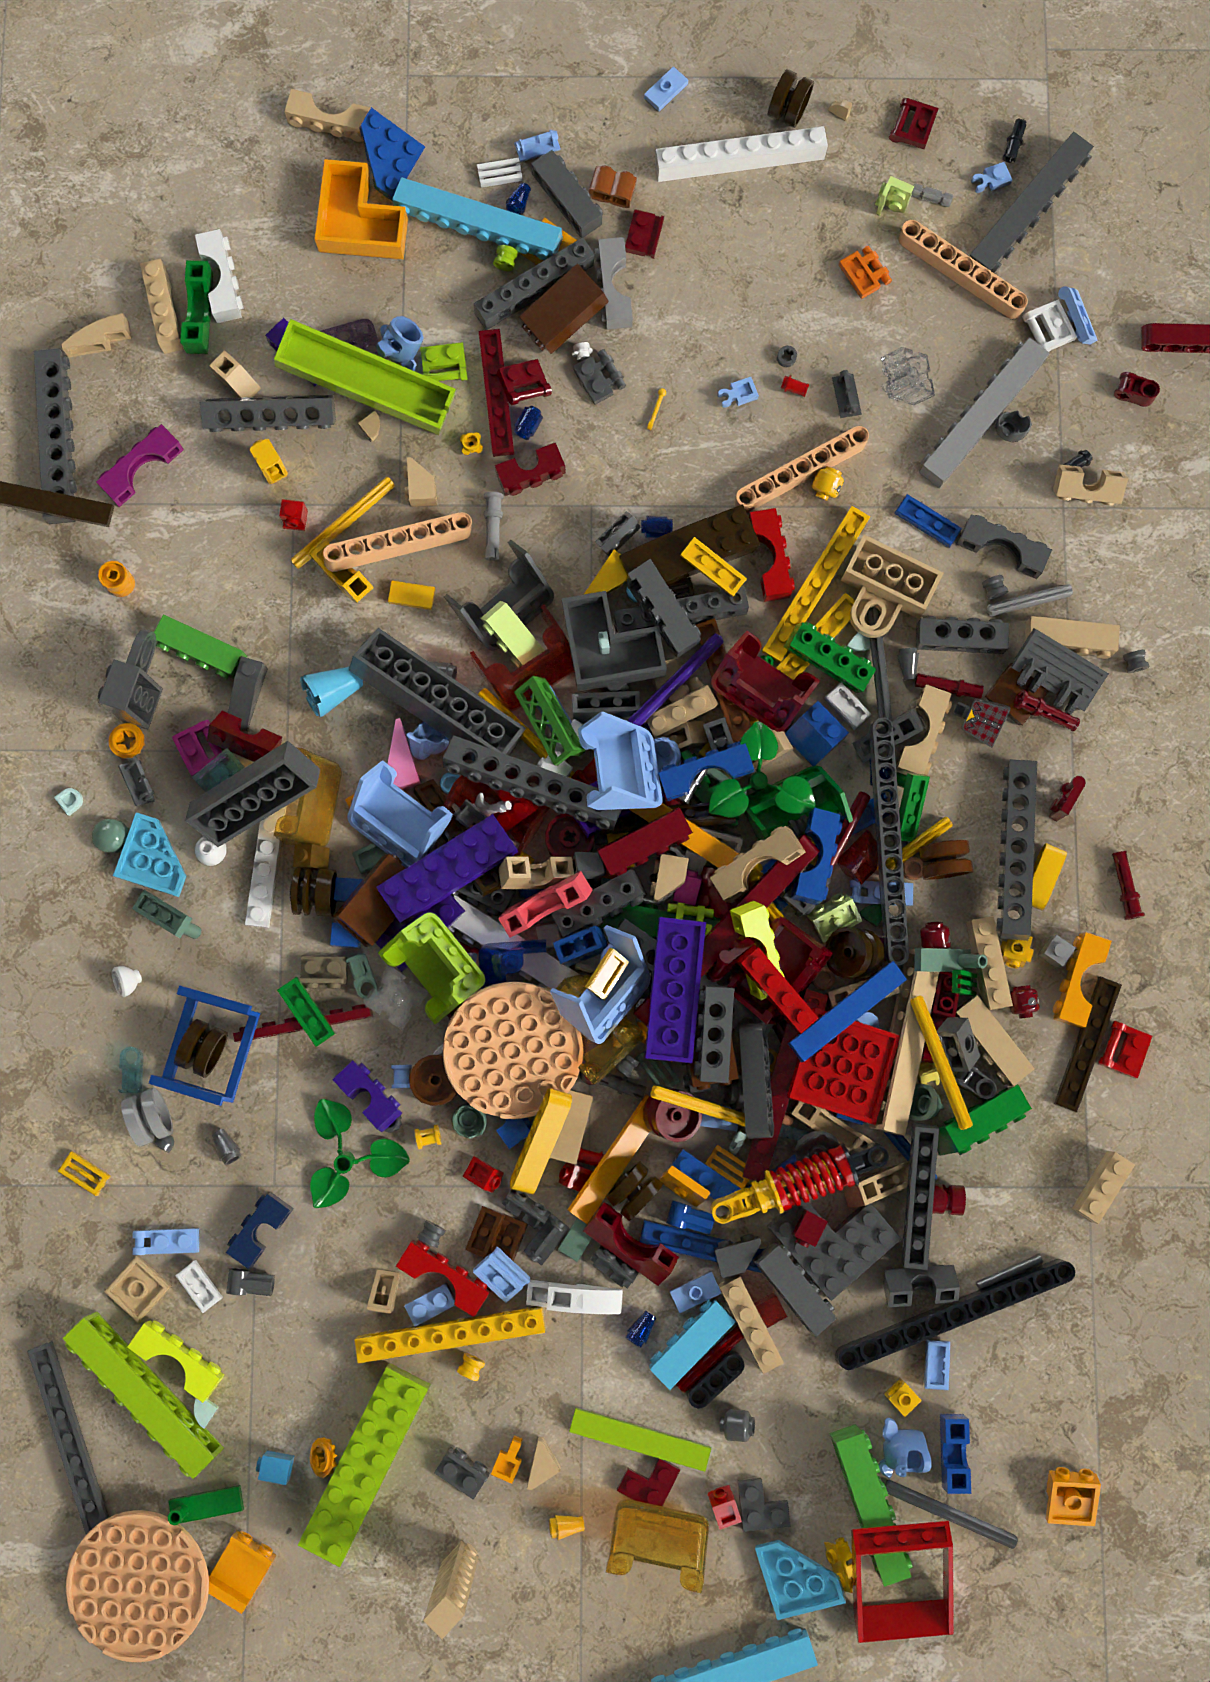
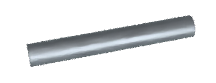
(1009, 1272)

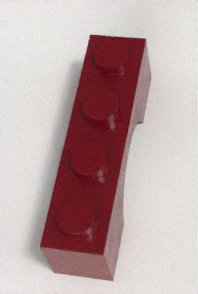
(651, 1261)

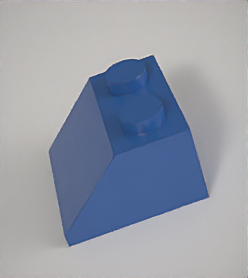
(816, 733)

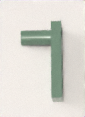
(166, 916)
(947, 960)

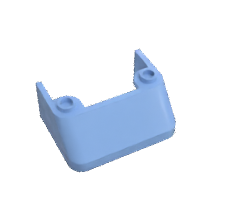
(599, 1017)

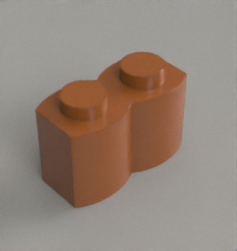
(612, 186)

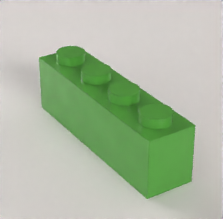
(198, 646)

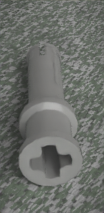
(493, 516)

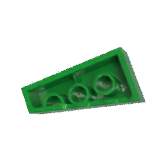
(991, 1116)

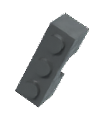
(937, 1280)

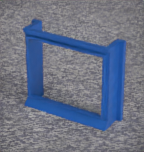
(167, 1079)

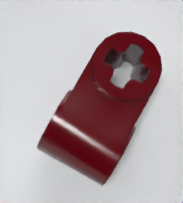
(1135, 389)

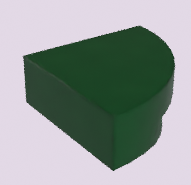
(872, 914)

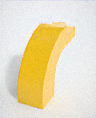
(349, 581)

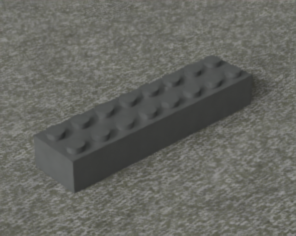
(433, 694)

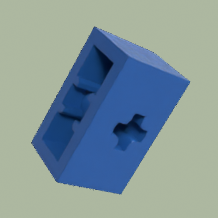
(580, 946)

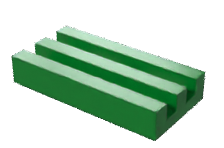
(969, 982)

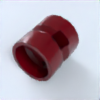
(949, 1199)

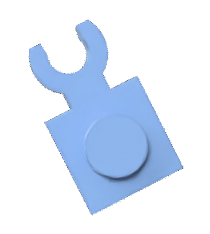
(994, 177)
(741, 392)

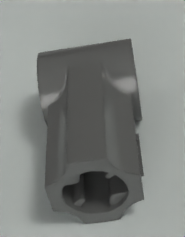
(245, 1282)

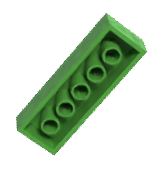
(868, 1497)

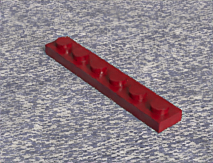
(495, 396)
(292, 1025)

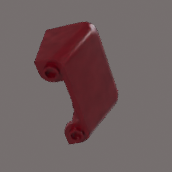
(760, 686)
(799, 961)

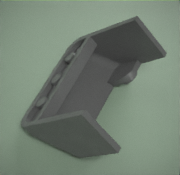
(522, 595)

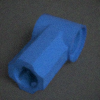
(685, 1217)

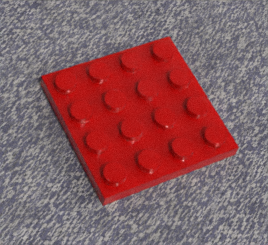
(847, 1072)

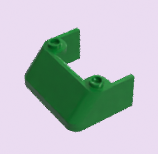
(767, 816)

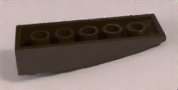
(725, 533)

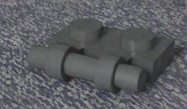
(594, 381)

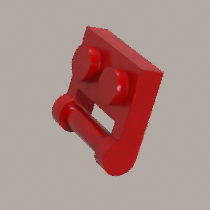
(1132, 1051)

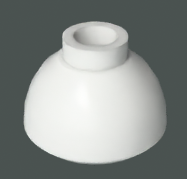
(209, 853)
(125, 980)

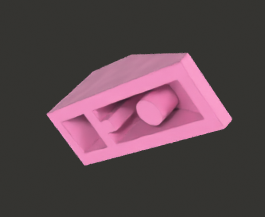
(402, 760)

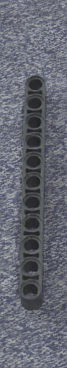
(893, 830)

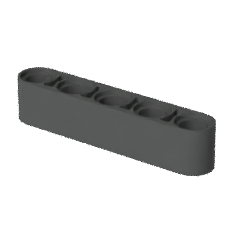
(756, 1080)

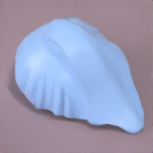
(426, 741)
(666, 752)

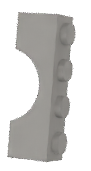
(612, 259)

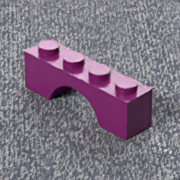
(157, 446)

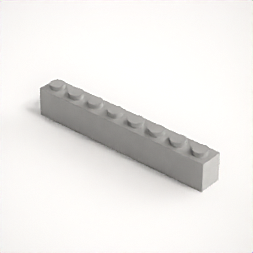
(984, 413)

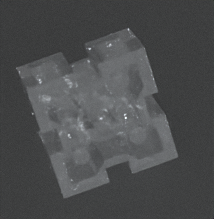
(907, 376)
(395, 997)

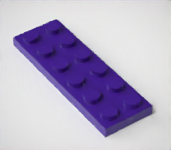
(447, 869)
(675, 990)

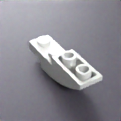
(574, 1298)

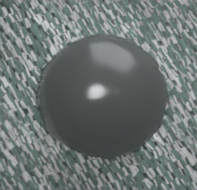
(1012, 426)

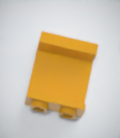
(240, 1571)

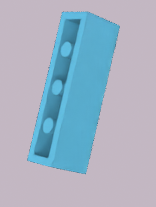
(692, 1343)

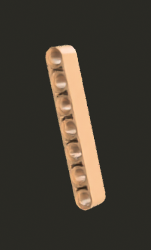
(957, 260)
(807, 461)
(390, 549)

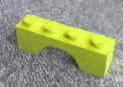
(753, 922)
(200, 1375)

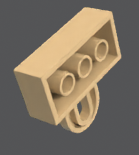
(889, 583)

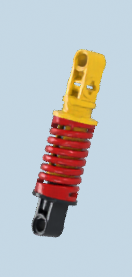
(804, 1178)

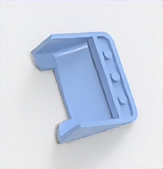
(623, 764)
(394, 818)

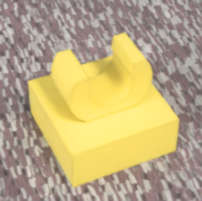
(927, 1073)

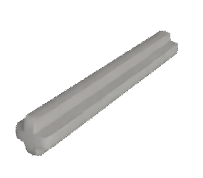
(1029, 600)

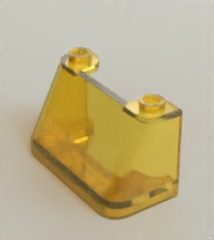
(314, 809)
(659, 1538)

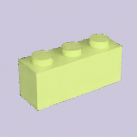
(511, 634)

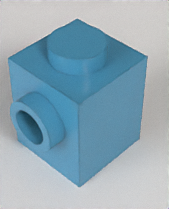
(275, 1467)

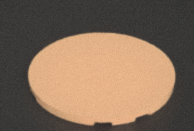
(510, 1049)
(137, 1586)

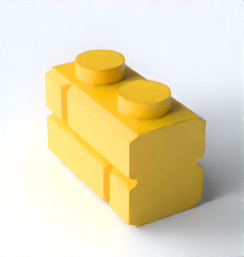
(268, 461)

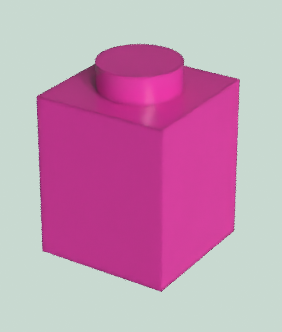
(689, 890)

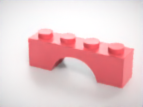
(532, 909)

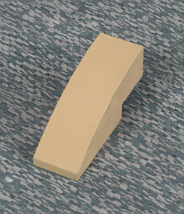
(97, 336)

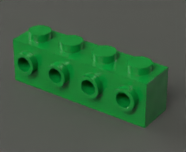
(830, 657)

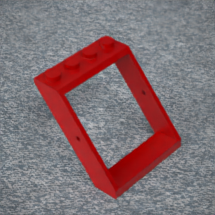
(908, 1618)

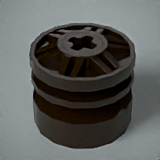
(311, 892)

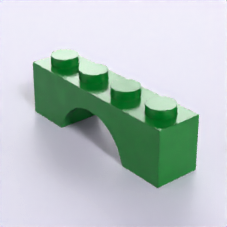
(197, 323)

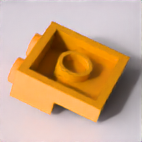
(1072, 1497)

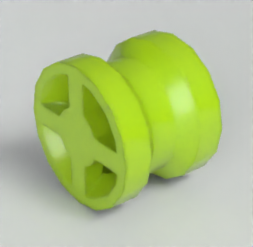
(505, 258)

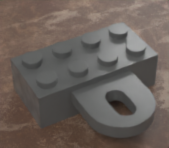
(128, 688)

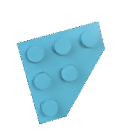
(150, 858)
(796, 1581)

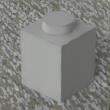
(1056, 951)

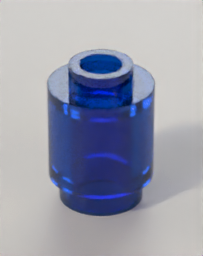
(528, 422)
(656, 526)

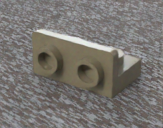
(323, 971)

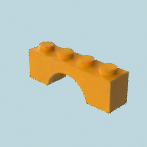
(1072, 1006)

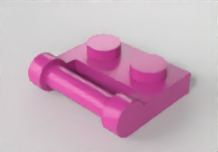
(192, 749)

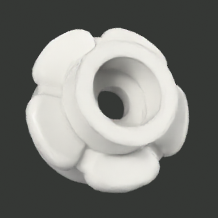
(582, 351)

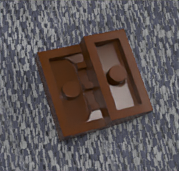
(1006, 690)
(496, 1230)

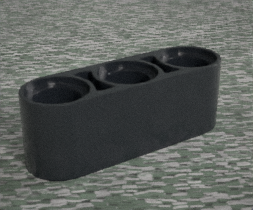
(712, 1391)

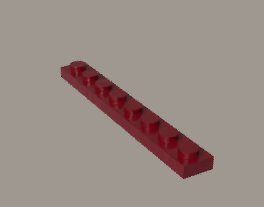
(763, 1148)

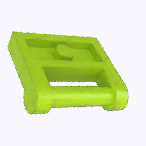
(444, 357)

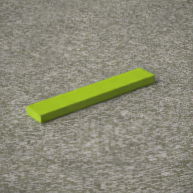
(640, 1439)

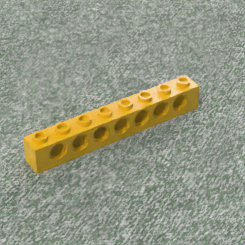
(450, 1334)

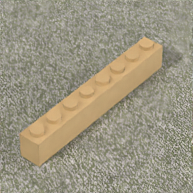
(903, 1076)
(451, 1589)

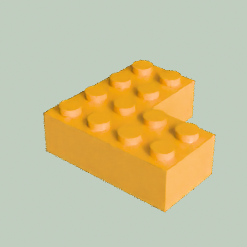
(349, 223)

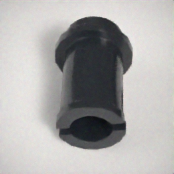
(1082, 459)

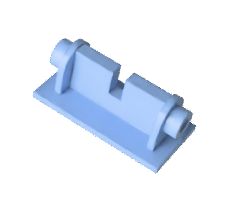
(537, 145)

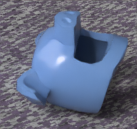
(400, 341)
(902, 1451)

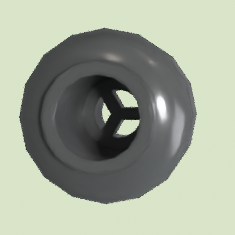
(737, 1425)

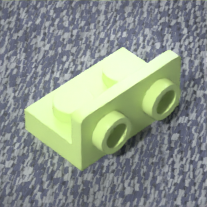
(895, 195)
(834, 914)

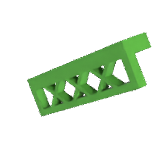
(557, 719)

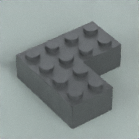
(631, 655)
(840, 1252)

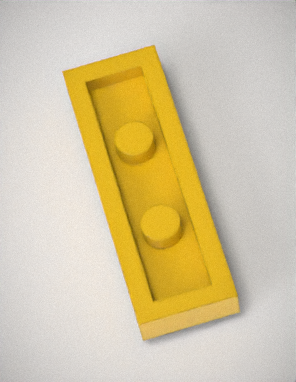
(713, 567)

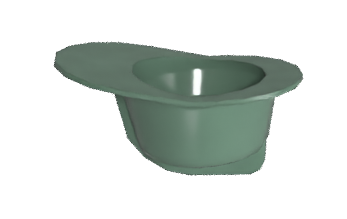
(925, 1103)

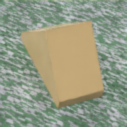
(384, 1291)
(543, 1465)

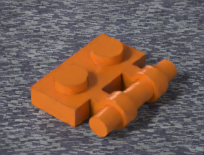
(859, 274)

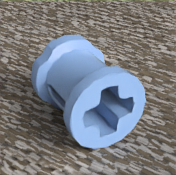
(401, 1076)

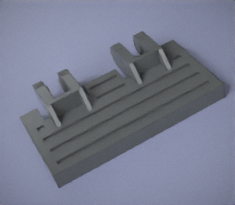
(1057, 668)

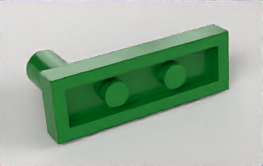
(912, 803)
(306, 1011)
(205, 1505)

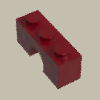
(515, 479)
(226, 733)

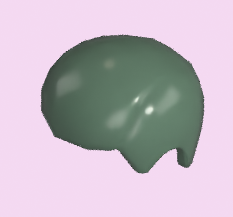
(110, 835)
(468, 1121)

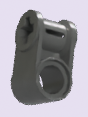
(972, 1082)

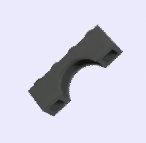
(1029, 555)

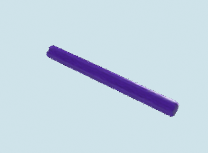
(676, 680)

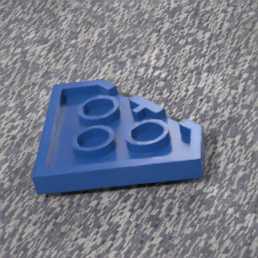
(389, 152)

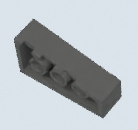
(662, 608)

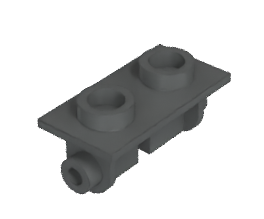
(846, 394)
(136, 783)
(469, 814)
(536, 1213)
(546, 1240)
(622, 1272)

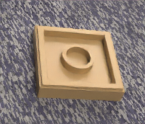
(138, 1289)

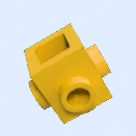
(1016, 952)

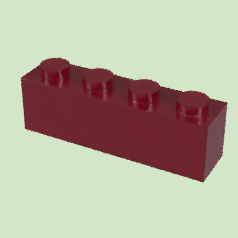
(644, 841)

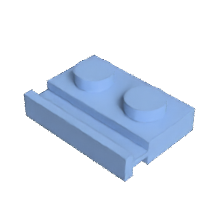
(501, 1274)

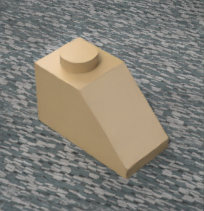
(687, 735)

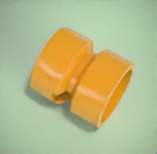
(116, 578)

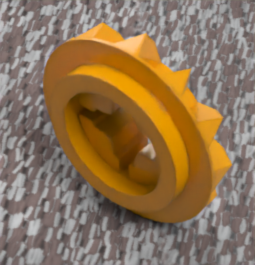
(118, 736)
(323, 1463)

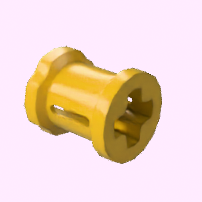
(428, 1136)

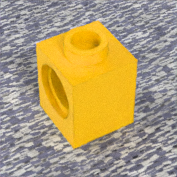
(902, 1397)

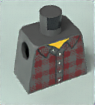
(983, 719)

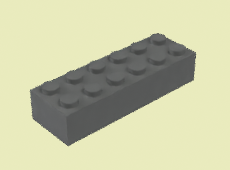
(253, 794)

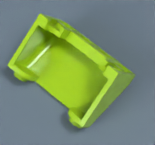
(436, 962)

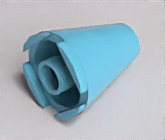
(329, 688)

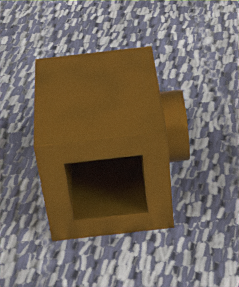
(311, 856)

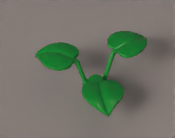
(731, 801)
(329, 1186)

